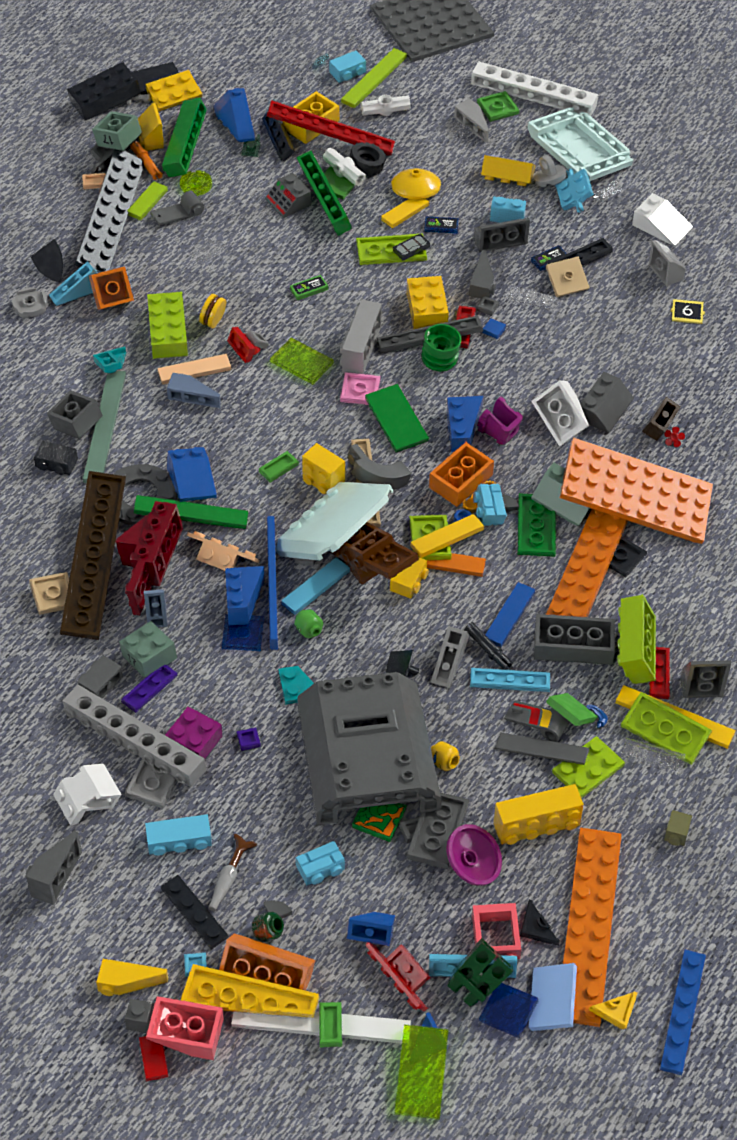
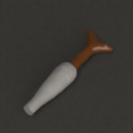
(229, 872)

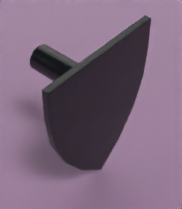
(49, 261)
(400, 662)

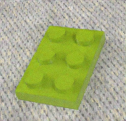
(599, 766)

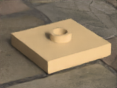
(567, 277)
(50, 592)

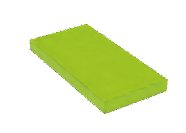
(380, 249)
(666, 727)

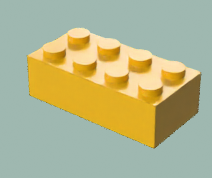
(538, 814)

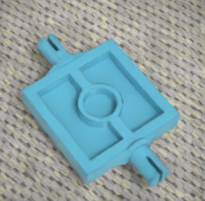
(574, 190)

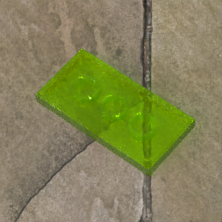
(421, 1072)

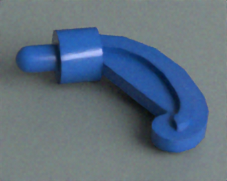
(600, 713)

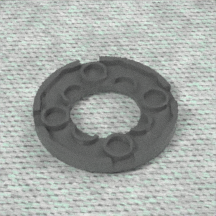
(147, 473)

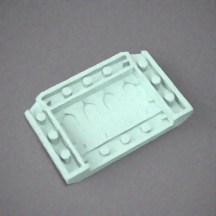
(580, 143)
(332, 520)

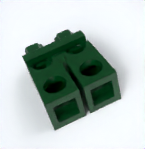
(480, 973)

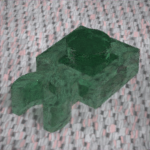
(252, 148)

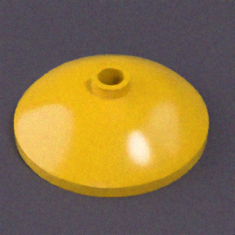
(416, 184)

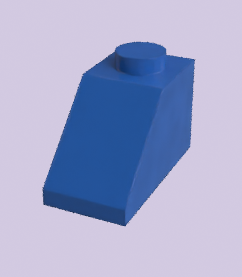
(371, 928)

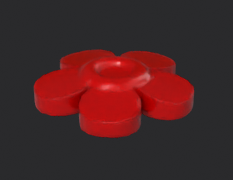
(672, 437)

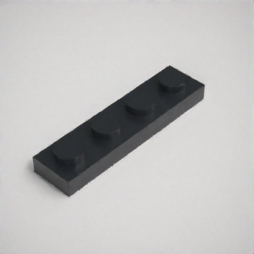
(278, 137)
(589, 252)
(194, 912)

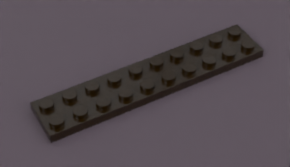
(93, 556)

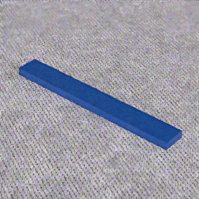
(272, 583)

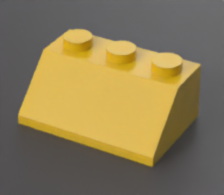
(507, 170)

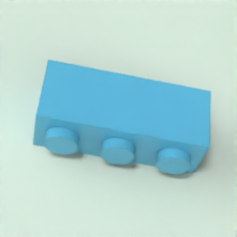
(178, 834)

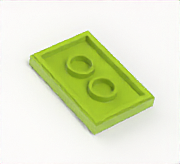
(425, 525)

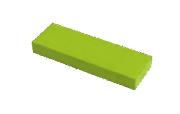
(147, 200)

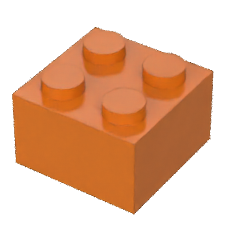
(111, 288)

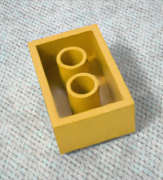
(317, 105)
(427, 301)

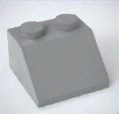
(666, 264)

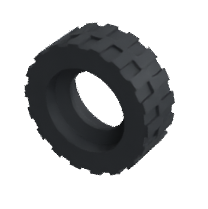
(371, 151)

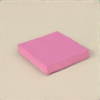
(357, 386)

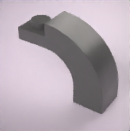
(370, 472)

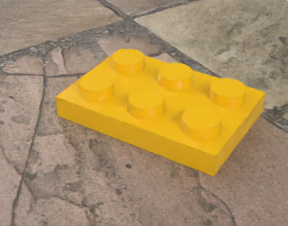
(173, 90)

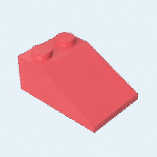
(186, 1027)

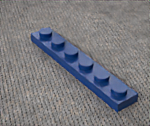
(683, 1012)

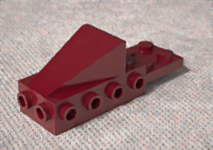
(148, 550)

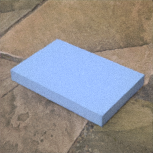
(556, 996)

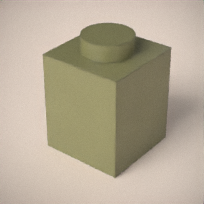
(678, 828)

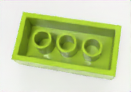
(167, 325)
(637, 639)

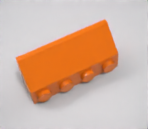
(266, 962)

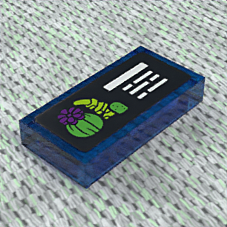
(441, 225)
(541, 260)

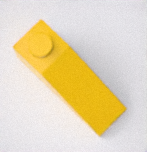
(125, 977)

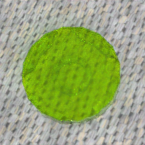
(192, 182)

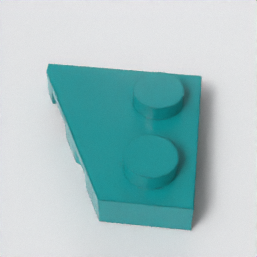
(111, 360)
(293, 683)

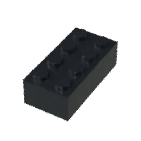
(104, 91)

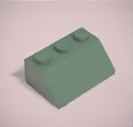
(548, 495)

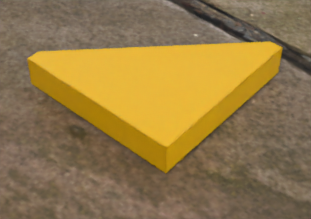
(616, 1010)

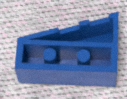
(463, 419)
(243, 590)

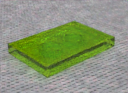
(302, 361)

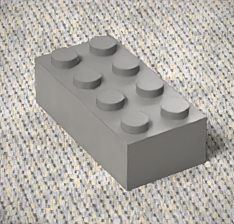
(361, 337)

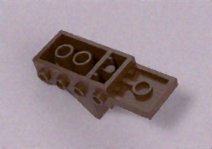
(374, 553)

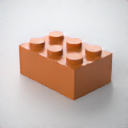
(461, 474)

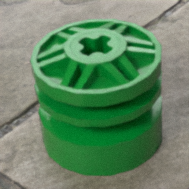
(441, 347)

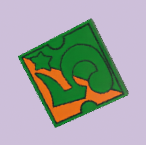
(379, 820)

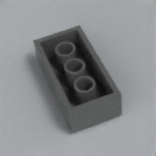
(574, 639)

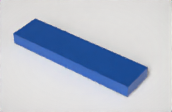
(510, 614)

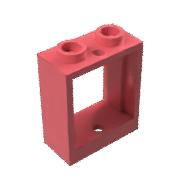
(498, 912)

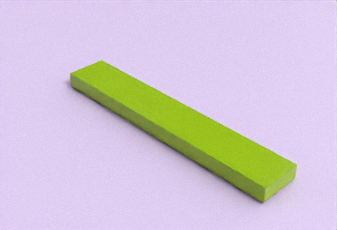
(374, 78)

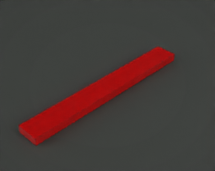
(327, 127)

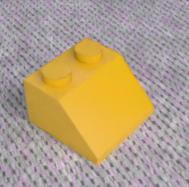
(151, 129)

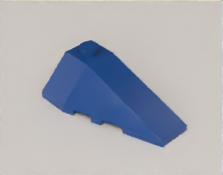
(235, 114)

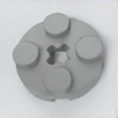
(26, 309)

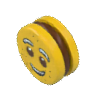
(212, 311)

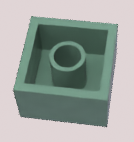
(117, 130)
(148, 649)

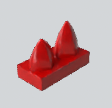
(242, 345)

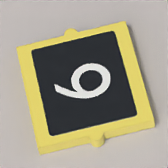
(687, 311)

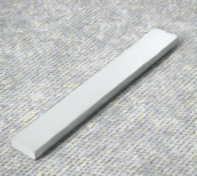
(352, 1025)

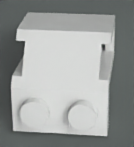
(86, 792)

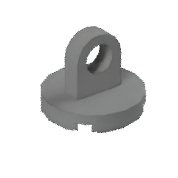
(549, 172)

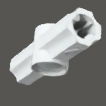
(385, 105)
(344, 167)

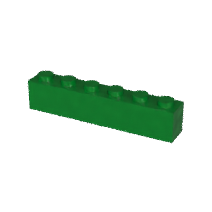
(184, 137)
(324, 193)

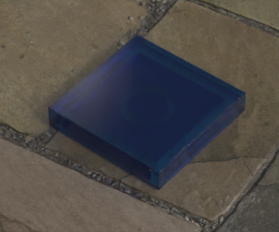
(243, 637)
(508, 1010)

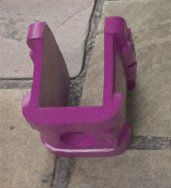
(493, 422)

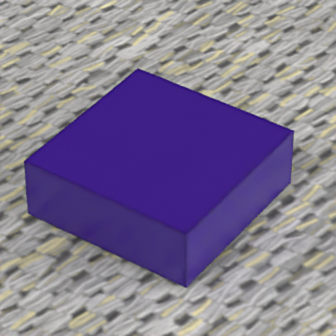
(248, 739)

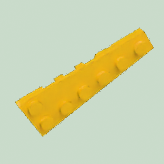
(246, 994)

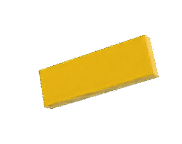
(404, 211)

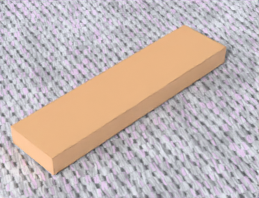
(196, 368)

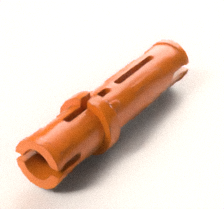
(147, 161)

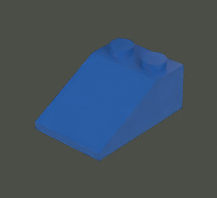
(191, 474)

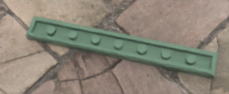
(105, 425)

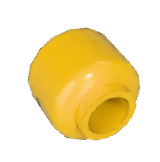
(445, 756)

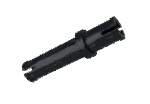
(494, 652)

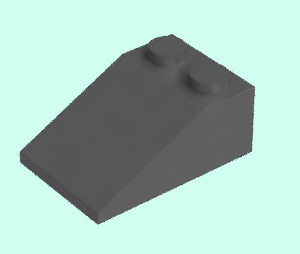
(704, 678)
(53, 869)

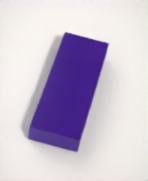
(148, 688)

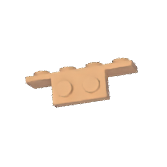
(219, 555)

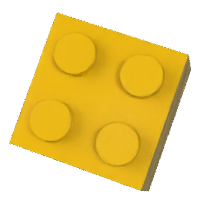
(322, 468)

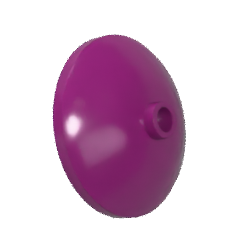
(474, 855)

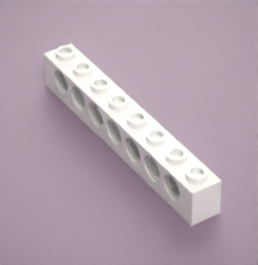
(533, 88)

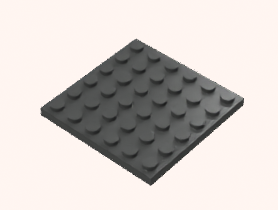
(431, 26)

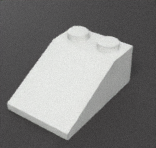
(661, 220)
(561, 411)

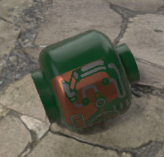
(267, 926)

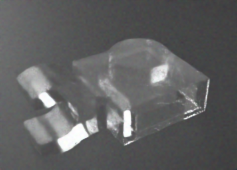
(605, 192)

